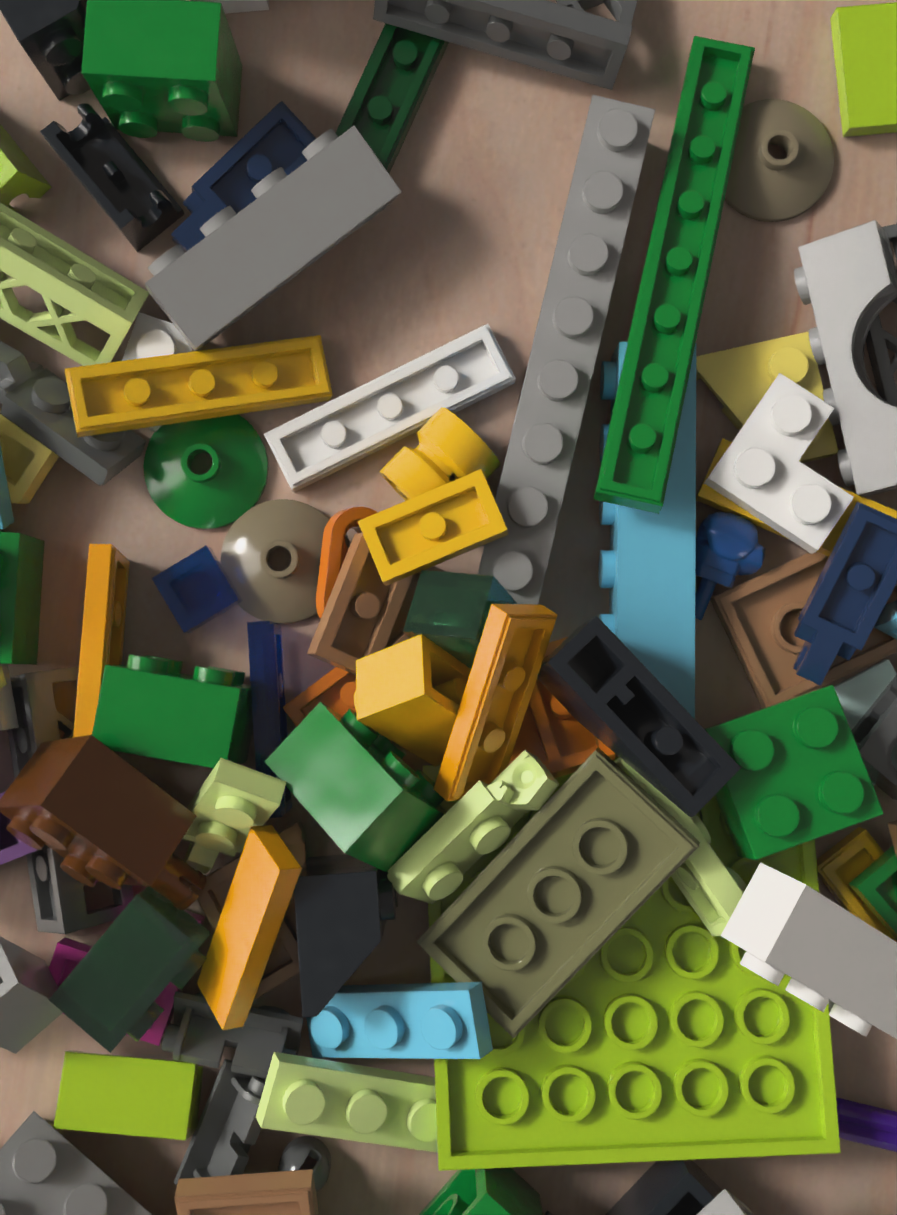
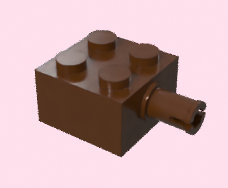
(101, 819)

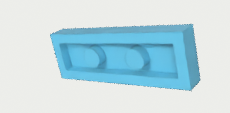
(403, 1022)

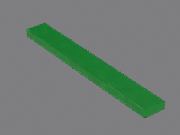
(675, 277)

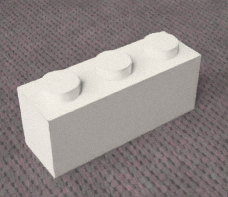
(820, 947)

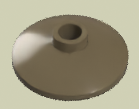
(773, 187)
(245, 555)

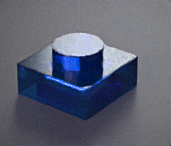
(197, 589)

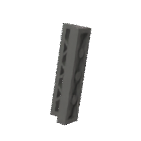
(55, 894)

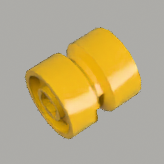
(444, 453)

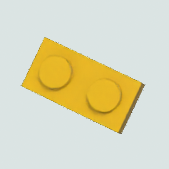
(433, 527)

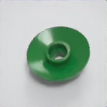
(223, 492)

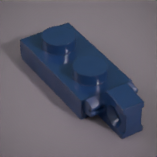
(269, 145)
(848, 592)

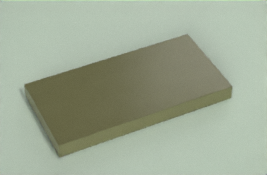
(558, 891)

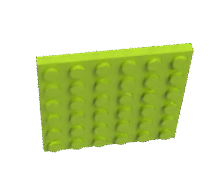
(647, 1047)

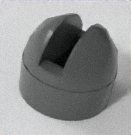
(298, 1150)

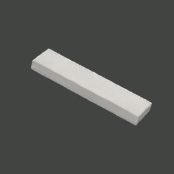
(389, 407)

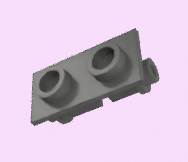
(201, 1041)
(225, 1127)

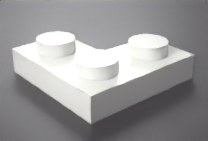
(765, 472)

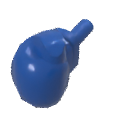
(724, 549)

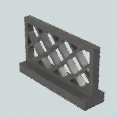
(530, 32)

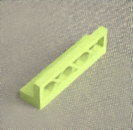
(71, 286)

